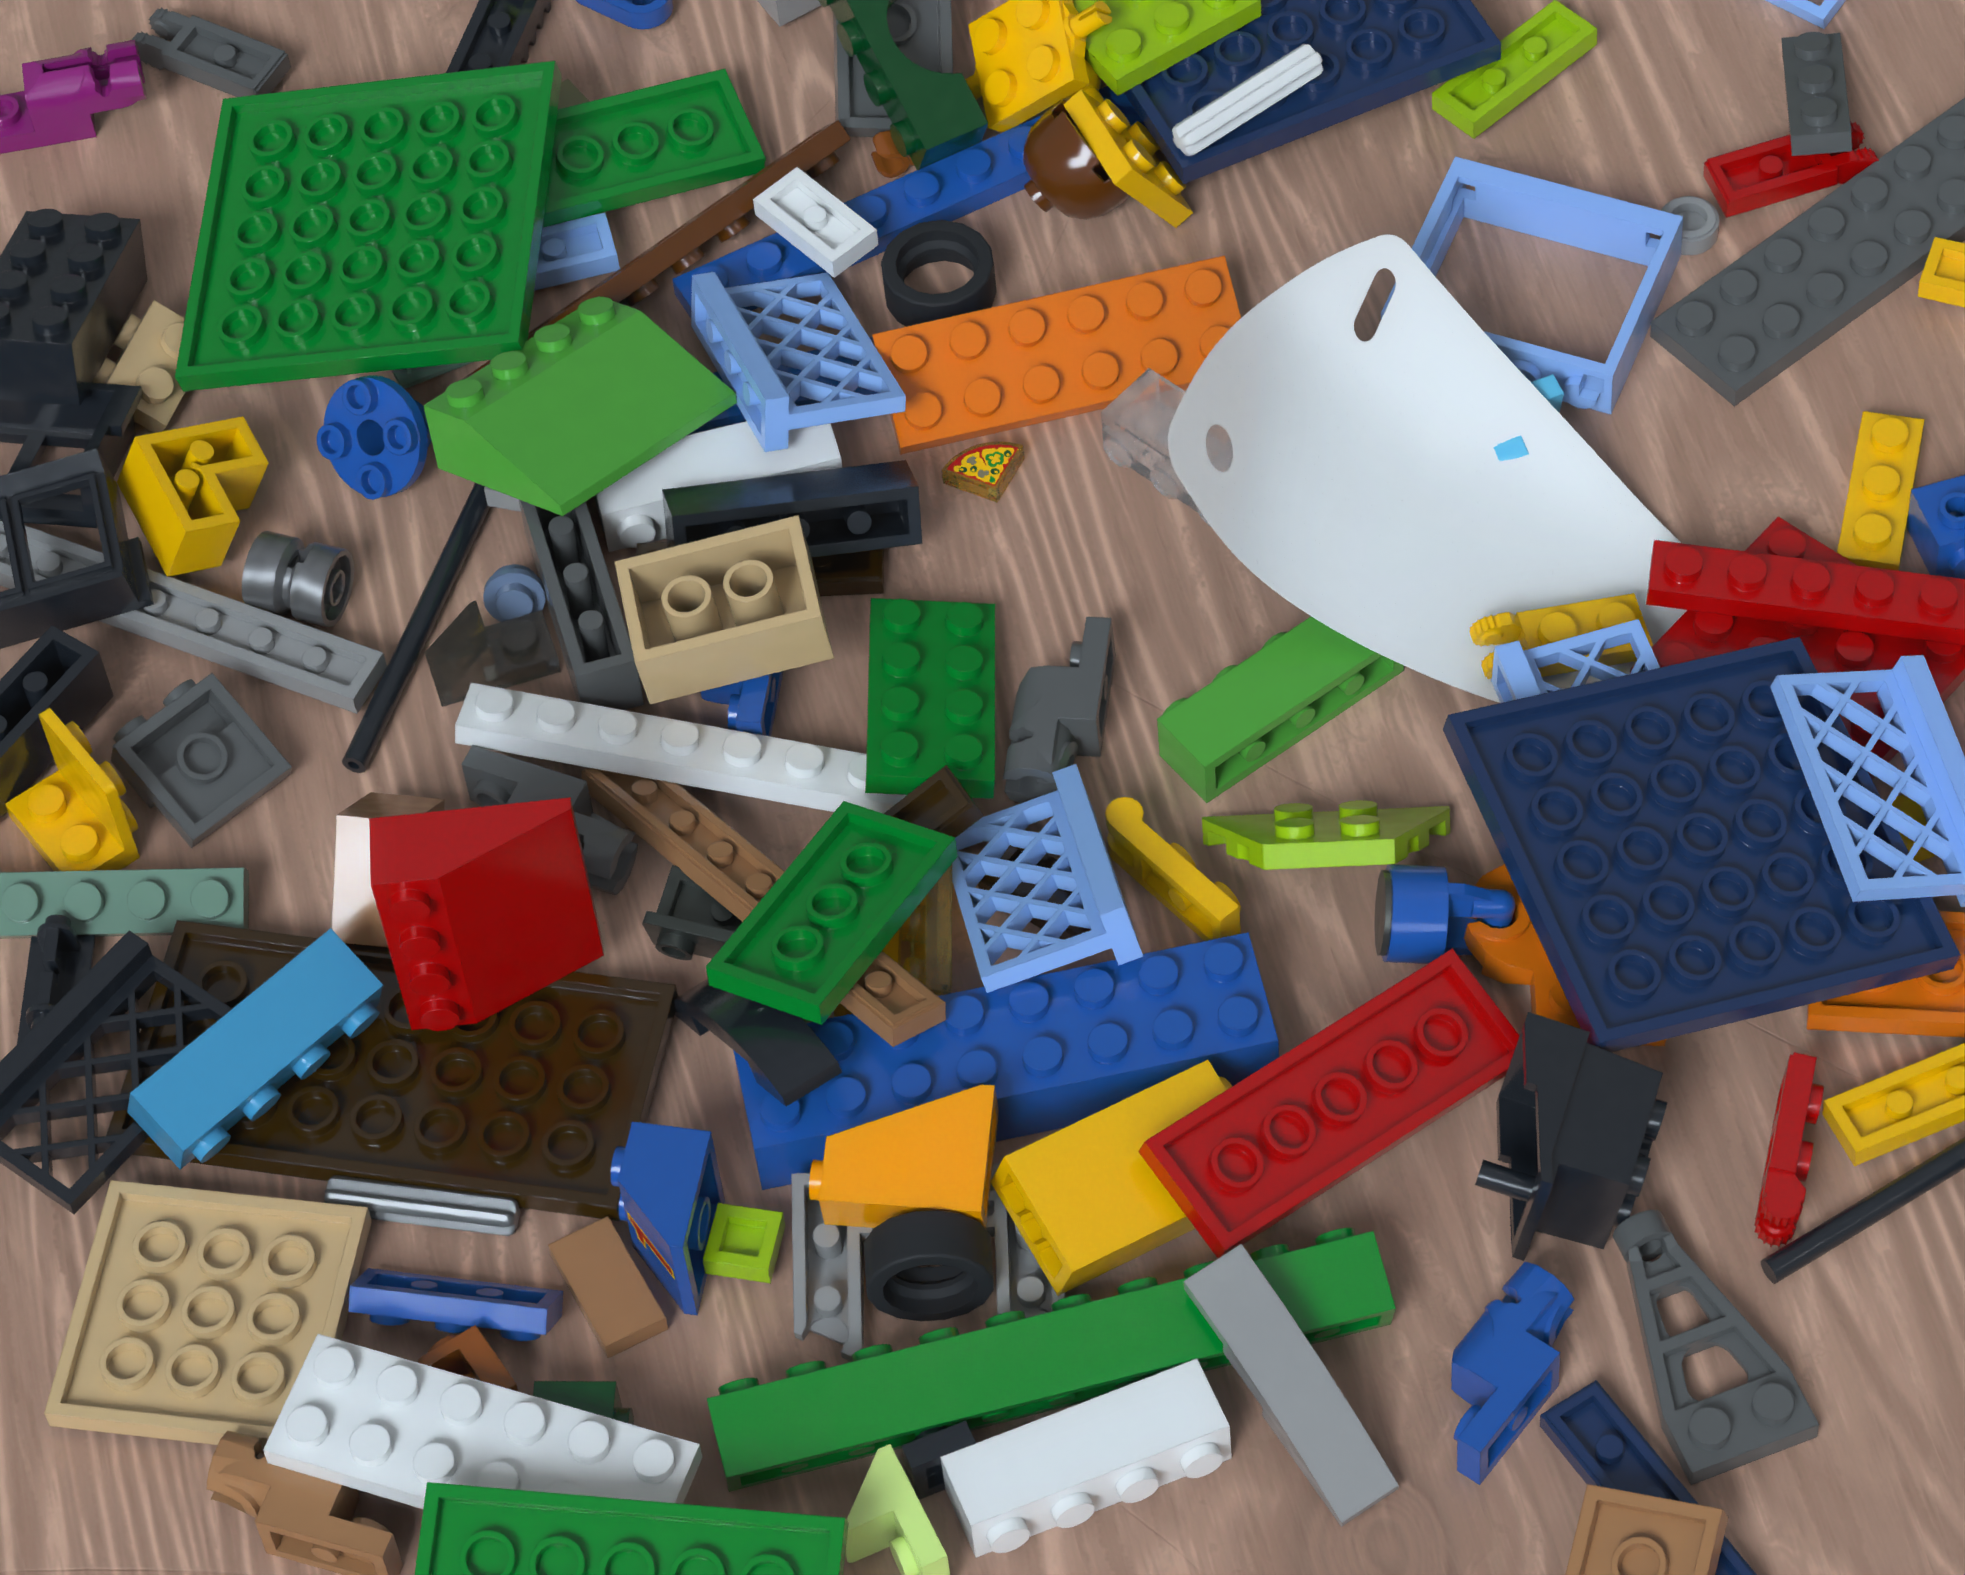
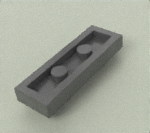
(1816, 94)

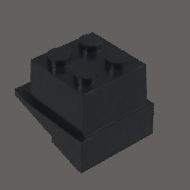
(1573, 1135)

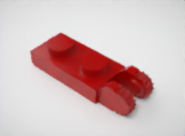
(1771, 174)
(1788, 1155)

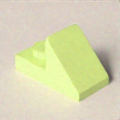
(893, 1517)

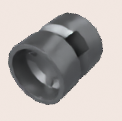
(307, 580)

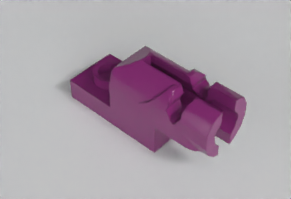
(66, 93)

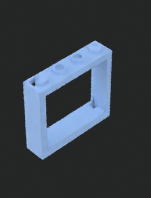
(1573, 219)

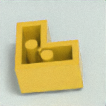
(188, 488)

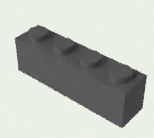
(583, 606)

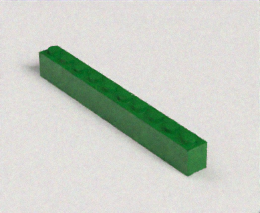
(1025, 1363)

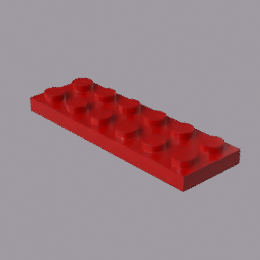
(1333, 1103)

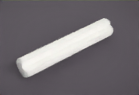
(1247, 100)

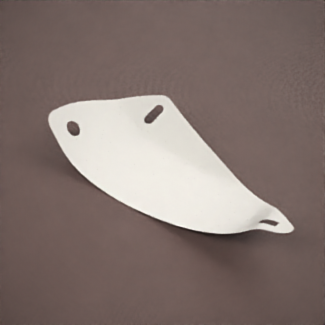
(1376, 478)

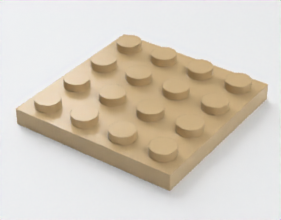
(202, 1310)

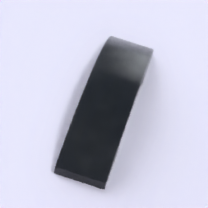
(777, 1045)

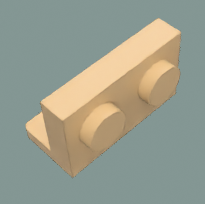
(149, 361)

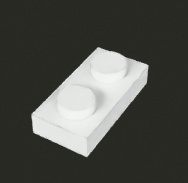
(815, 222)

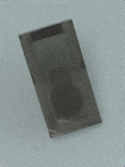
(490, 655)

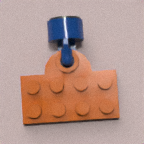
(1426, 916)

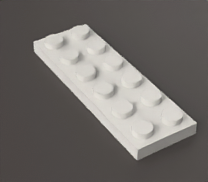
(403, 1423)

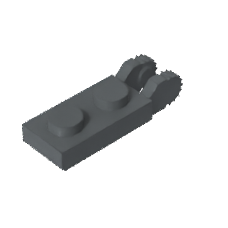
(212, 54)

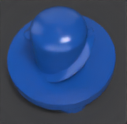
(375, 436)

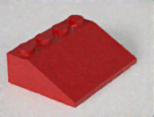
(482, 906)

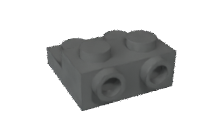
(198, 758)

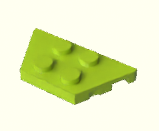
(1309, 839)

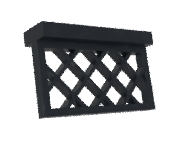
(55, 1053)

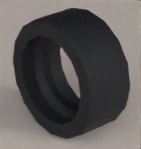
(934, 243)
(928, 1239)

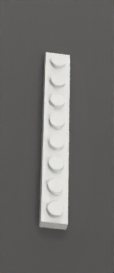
(665, 749)

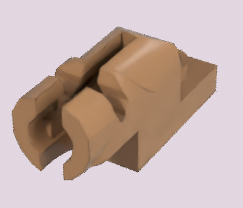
(300, 1513)

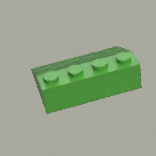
(574, 407)

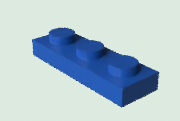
(455, 1303)

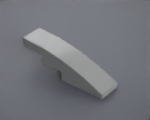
(1291, 1385)

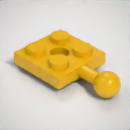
(1127, 152)

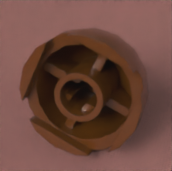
(1066, 169)

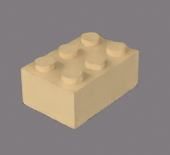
(723, 610)

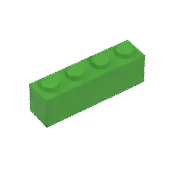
(1267, 705)

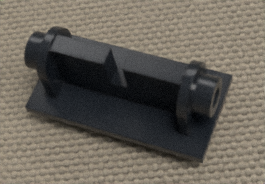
(54, 967)

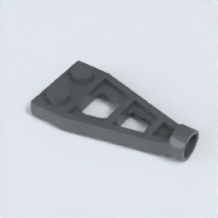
(1735, 1424)

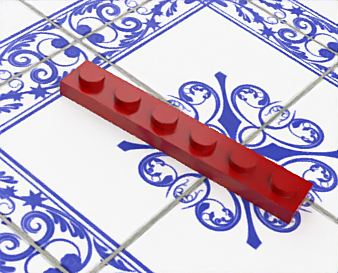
(1807, 592)

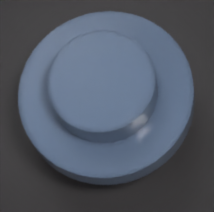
(513, 593)

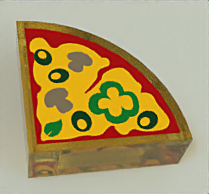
(984, 469)

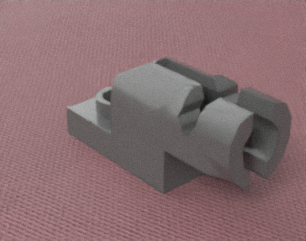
(1060, 714)
(507, 780)

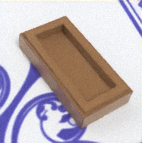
(608, 1287)

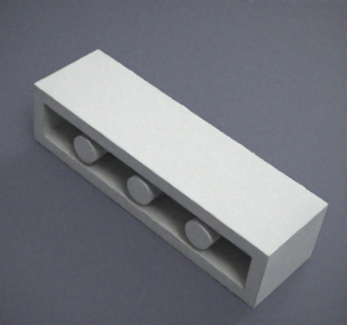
(634, 507)
(1087, 1459)

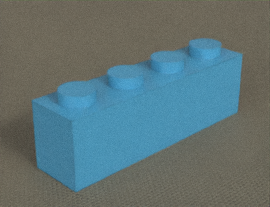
(255, 1050)

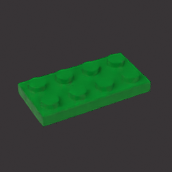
(649, 146)
(930, 695)
(832, 912)

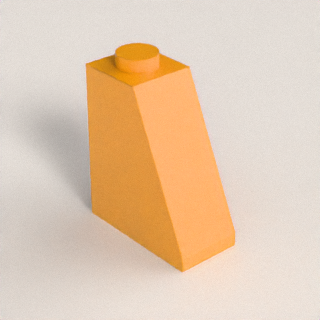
(911, 1162)

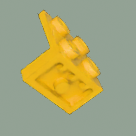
(78, 810)

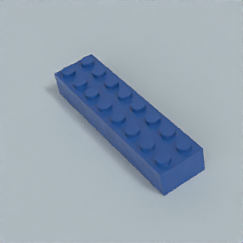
(1047, 1044)

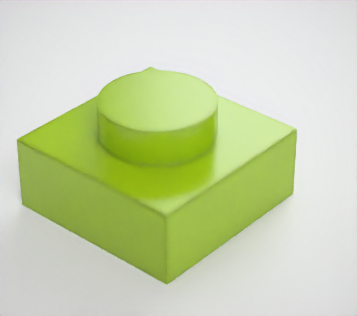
(744, 1243)

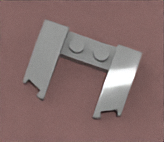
(831, 1271)

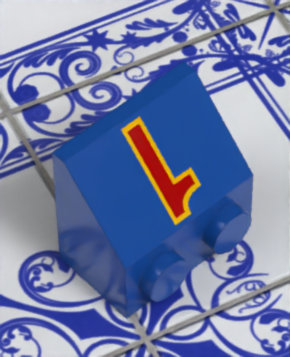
(670, 1201)

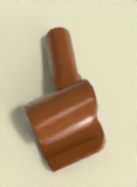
(887, 158)

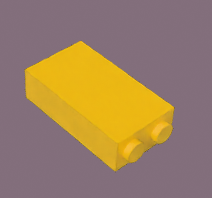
(1089, 1194)

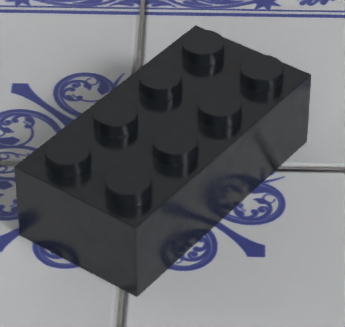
(65, 301)

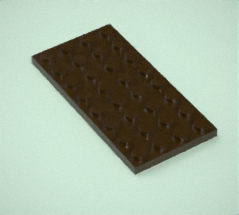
(487, 1108)

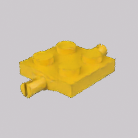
(1030, 56)

